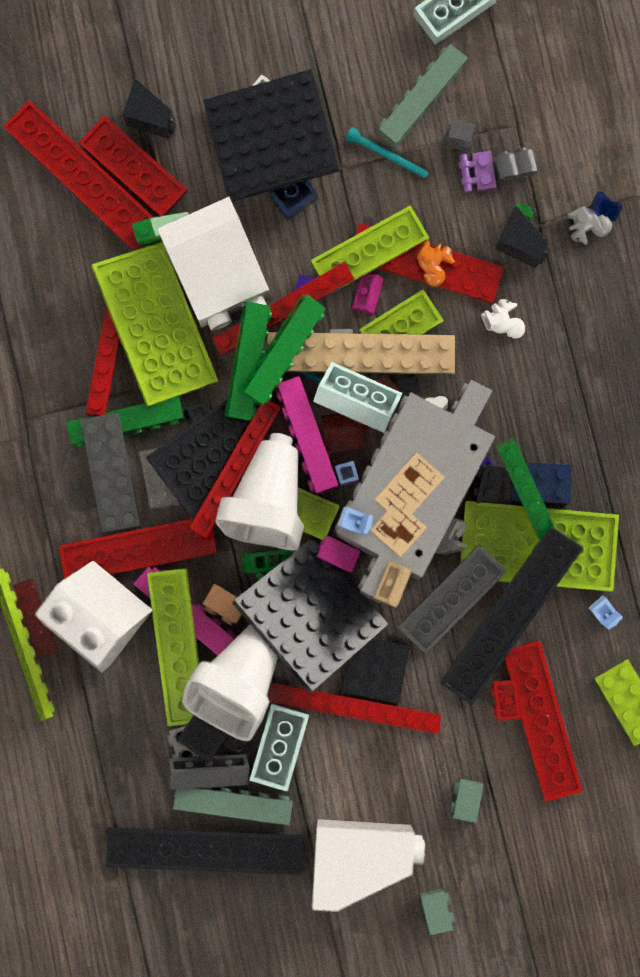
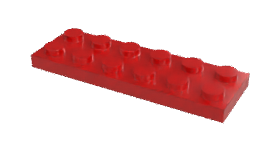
(133, 166)

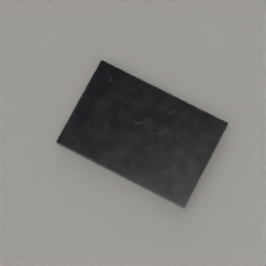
(197, 456)

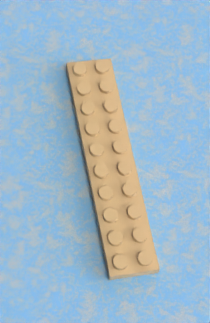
(375, 353)

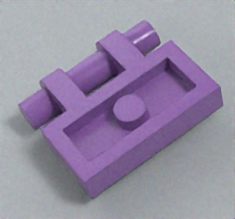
(483, 170)

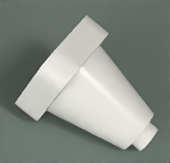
(266, 498)
(233, 686)

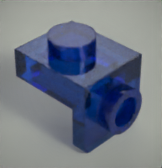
(605, 206)

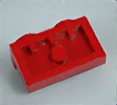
(507, 700)

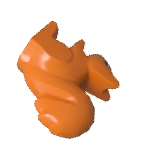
(429, 261)

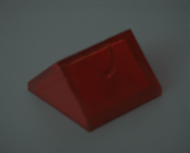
(342, 433)

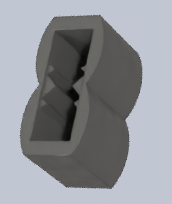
(515, 165)

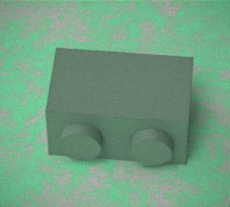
(467, 800)
(437, 912)

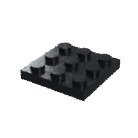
(377, 670)

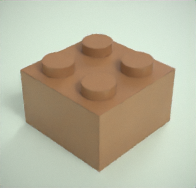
(220, 602)

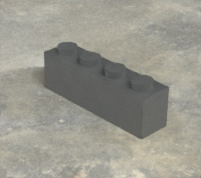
(198, 773)

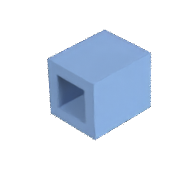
(346, 473)

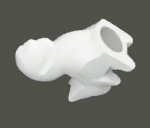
(500, 321)

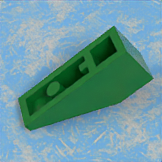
(147, 230)
(263, 560)

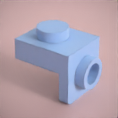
(355, 521)
(605, 613)

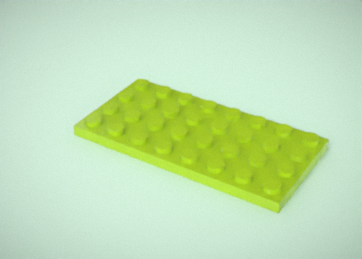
(154, 324)
(510, 538)

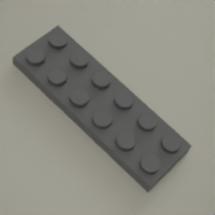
(110, 472)
(452, 599)

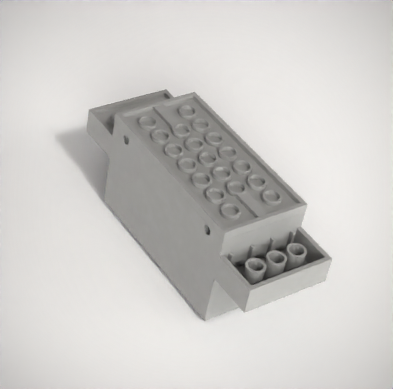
(447, 443)

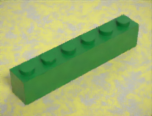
(282, 350)
(247, 355)
(136, 419)
(525, 486)

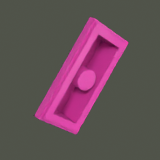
(368, 293)
(338, 553)

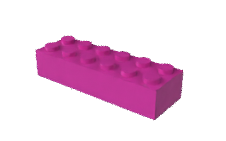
(308, 437)

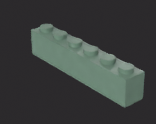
(422, 96)
(235, 804)

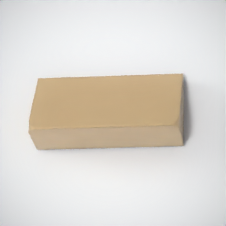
(392, 584)

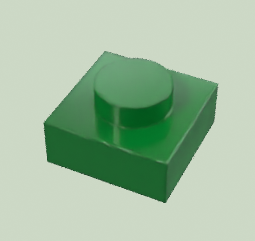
(527, 211)

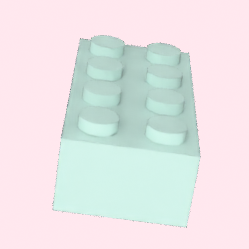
(445, 17)
(357, 397)
(279, 747)

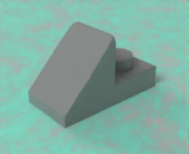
(450, 541)

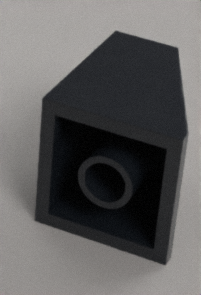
(148, 113)
(522, 240)

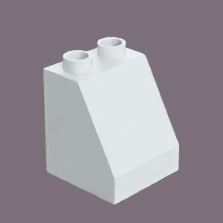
(214, 263)
(93, 614)
(360, 860)

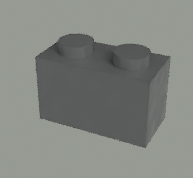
(459, 135)

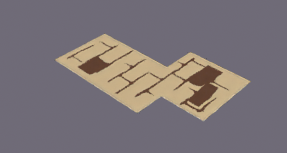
(401, 499)

